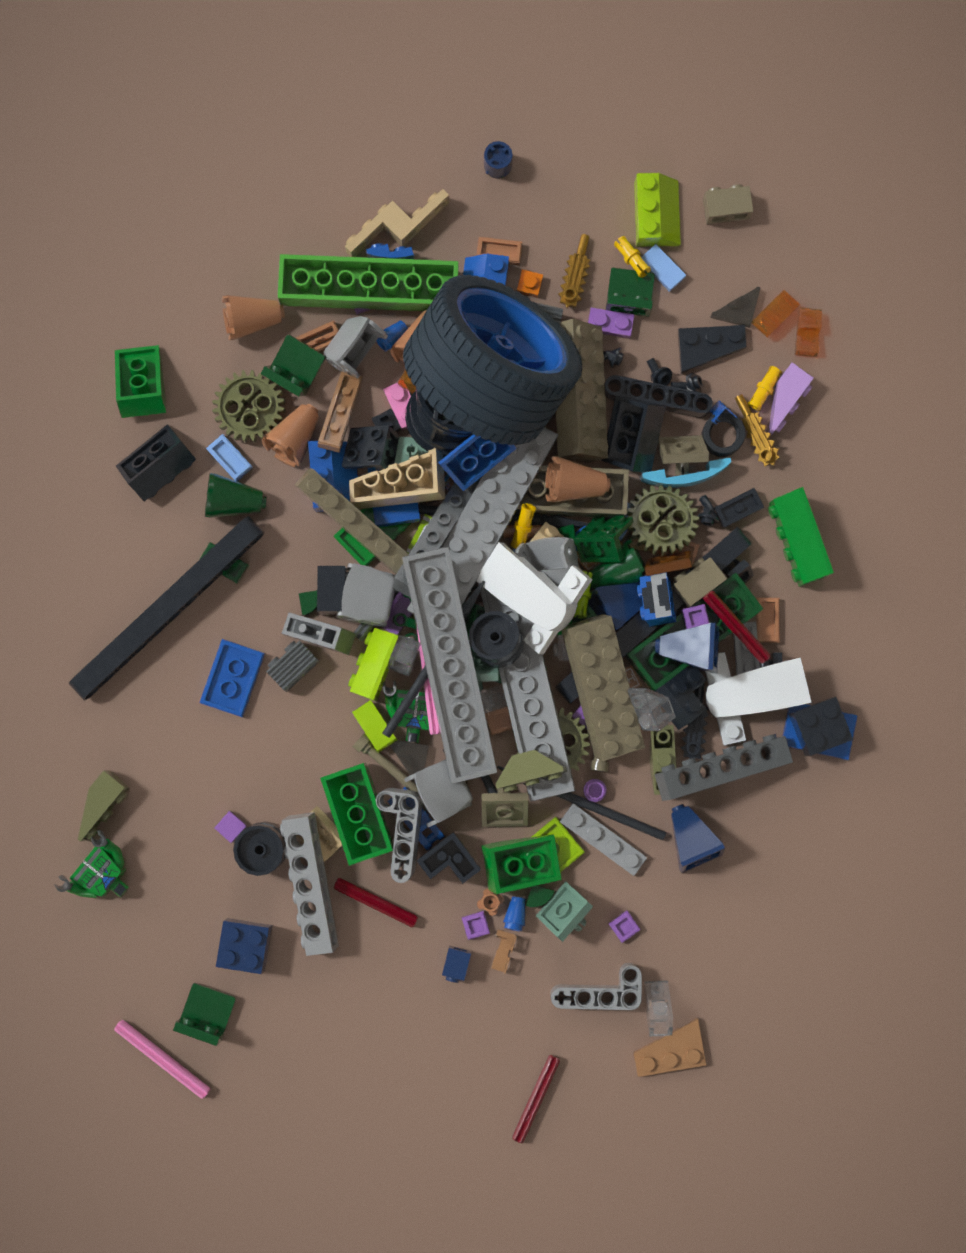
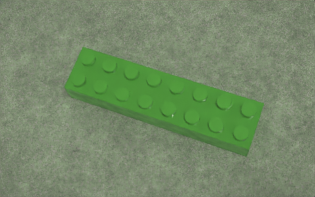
(361, 282)

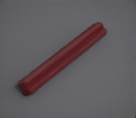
(736, 627)
(375, 902)
(536, 1099)

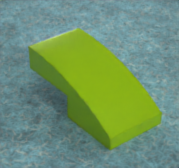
(373, 725)

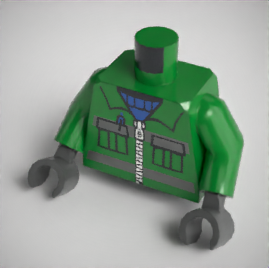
(415, 717)
(98, 871)

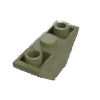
(661, 752)
(528, 769)

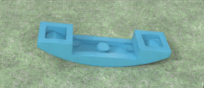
(659, 478)

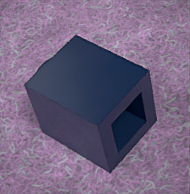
(456, 964)

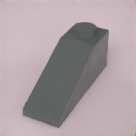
(319, 633)

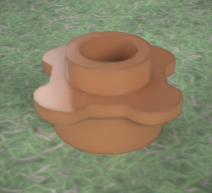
(491, 908)

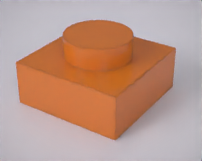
(529, 283)

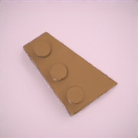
(672, 1052)

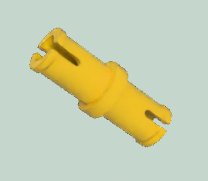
(632, 256)
(765, 388)
(523, 525)

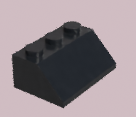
(634, 433)
(155, 463)

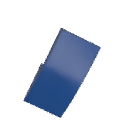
(382, 251)

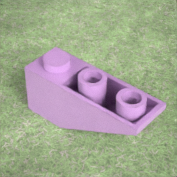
(786, 393)

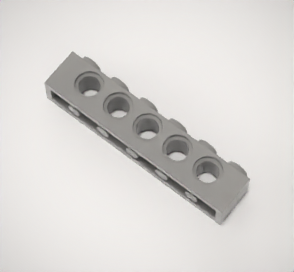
(311, 941)

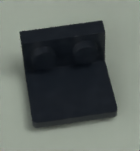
(370, 447)

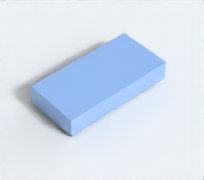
(663, 267)
(229, 458)

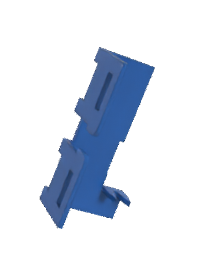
(718, 409)

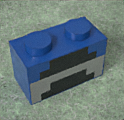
(657, 599)

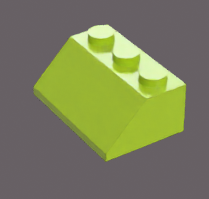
(656, 210)
(373, 664)

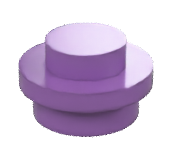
(594, 790)

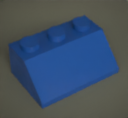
(488, 266)
(474, 459)
(329, 466)

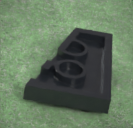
(706, 344)

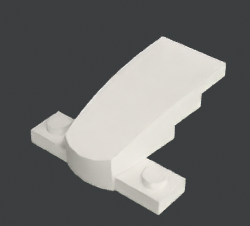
(533, 594)
(753, 692)

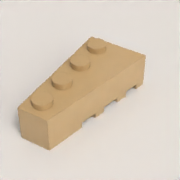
(401, 483)

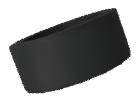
(740, 435)

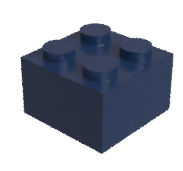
(244, 946)

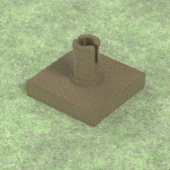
(682, 451)
(504, 809)

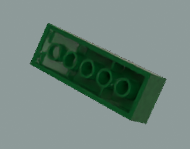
(657, 669)

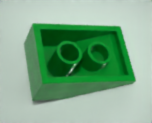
(139, 381)
(521, 863)

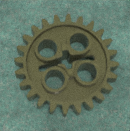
(232, 395)
(677, 533)
(570, 726)

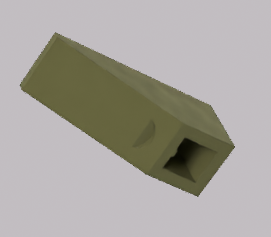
(100, 800)

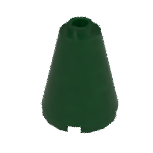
(232, 498)
(619, 573)

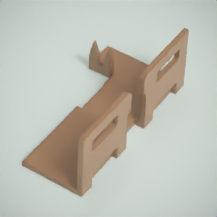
(501, 957)

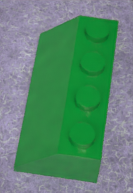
(800, 537)
(356, 815)

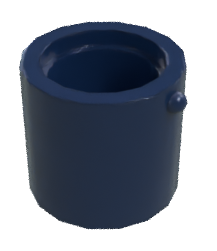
(498, 159)

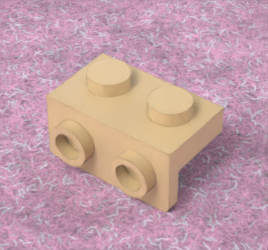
(328, 834)

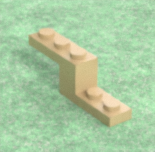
(397, 223)

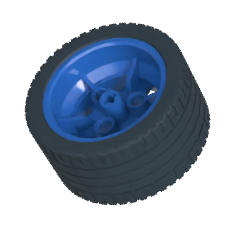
(491, 360)

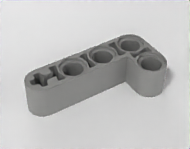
(401, 834)
(618, 991)

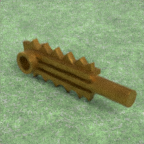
(576, 272)
(757, 433)

